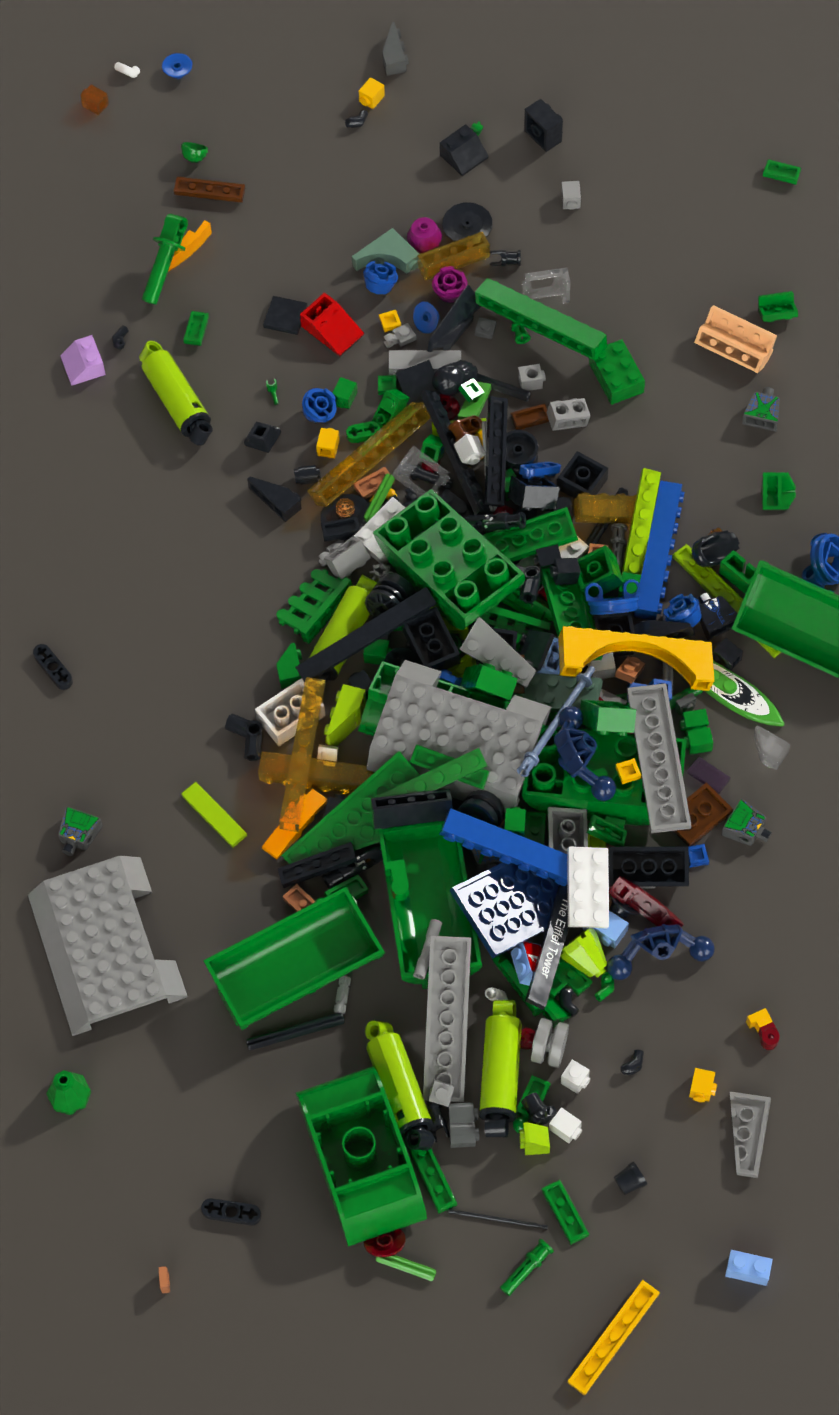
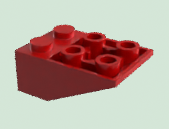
(330, 324)

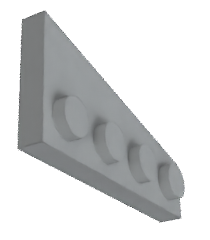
(490, 648)
(749, 1130)

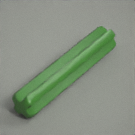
(379, 497)
(408, 1266)

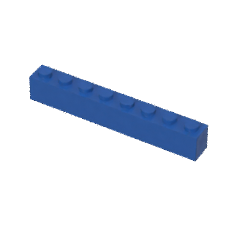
(658, 550)
(505, 845)

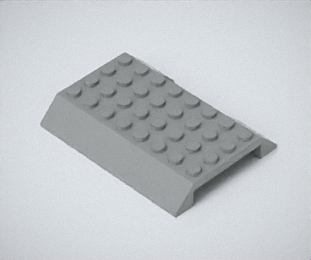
(455, 726)
(100, 942)

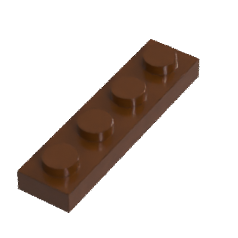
(209, 189)

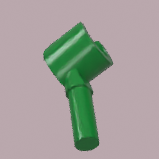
(273, 388)

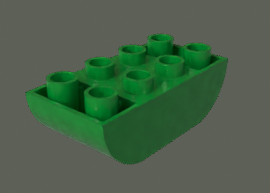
(448, 557)
(553, 786)
(362, 1155)

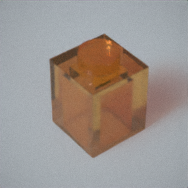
(94, 99)

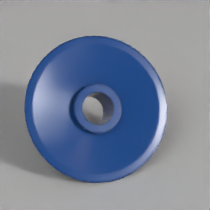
(177, 65)
(425, 317)

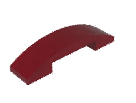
(643, 903)

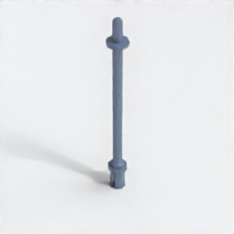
(531, 758)

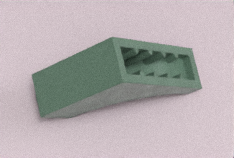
(388, 248)

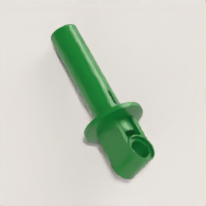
(169, 241)

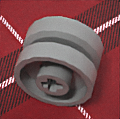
(546, 1042)

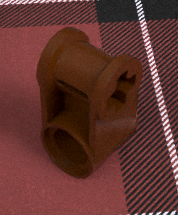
(469, 425)

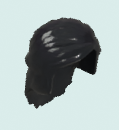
(452, 376)
(714, 548)

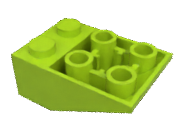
(345, 715)

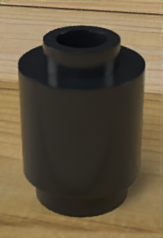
(307, 474)

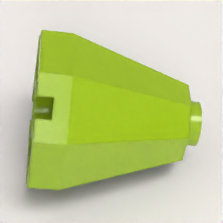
(586, 953)

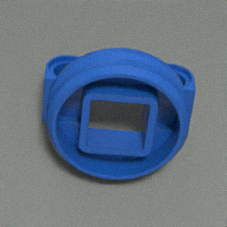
(820, 571)
(615, 605)

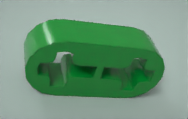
(362, 430)

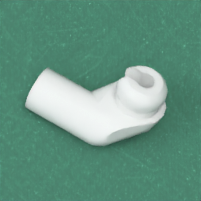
(131, 72)
(495, 994)

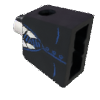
(716, 615)

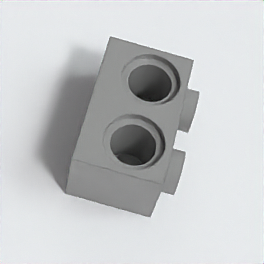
(568, 414)

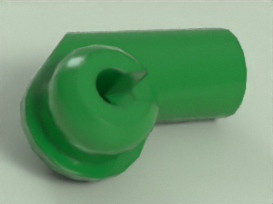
(607, 987)

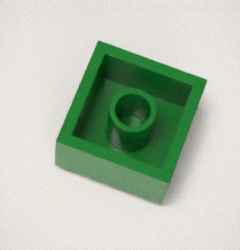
(600, 568)

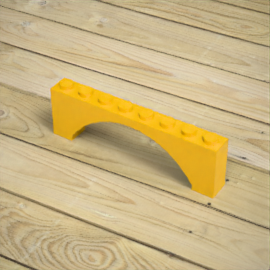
(688, 657)

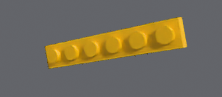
(613, 1337)

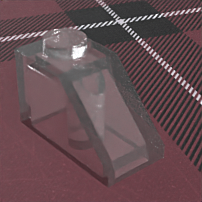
(770, 748)

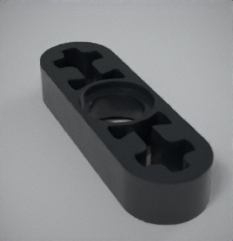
(51, 658)
(247, 1208)

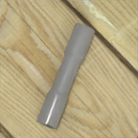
(423, 962)

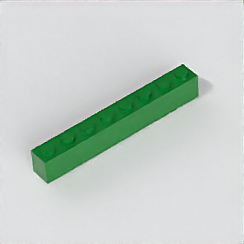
(541, 319)

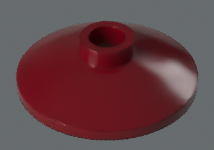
(386, 1244)

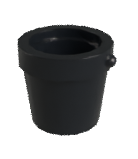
(630, 1179)

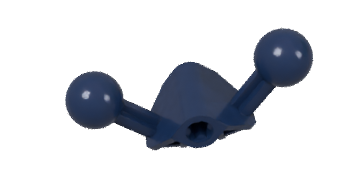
(577, 749)
(660, 943)

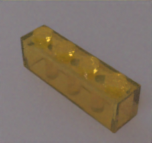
(455, 254)
(604, 508)

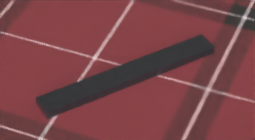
(366, 634)

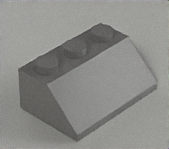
(567, 828)

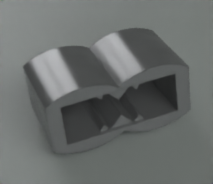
(462, 1125)

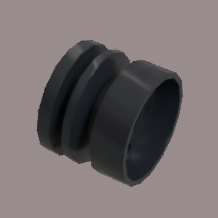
(387, 593)

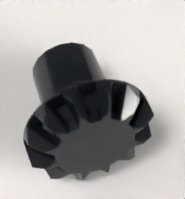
(537, 1110)

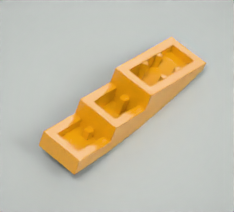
(191, 242)
(281, 839)

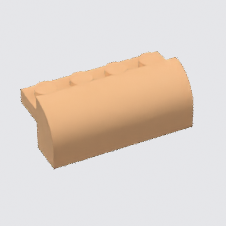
(736, 339)

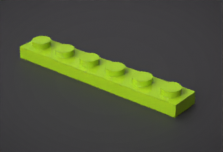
(641, 521)

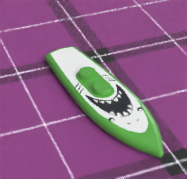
(743, 697)

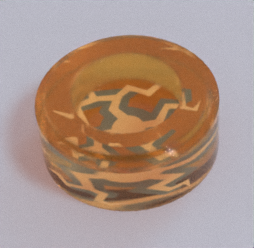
(345, 507)

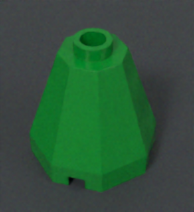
(68, 1092)

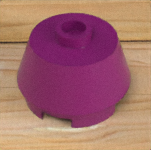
(424, 235)
(449, 284)

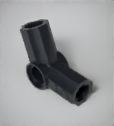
(532, 583)
(243, 727)

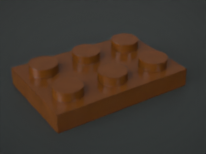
(705, 812)

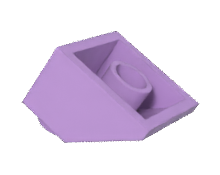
(82, 361)

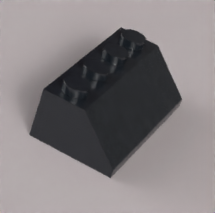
(649, 866)

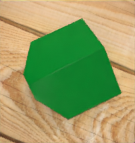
(777, 491)

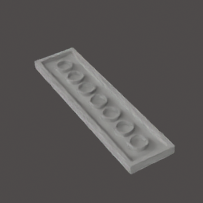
(659, 759)
(447, 1013)

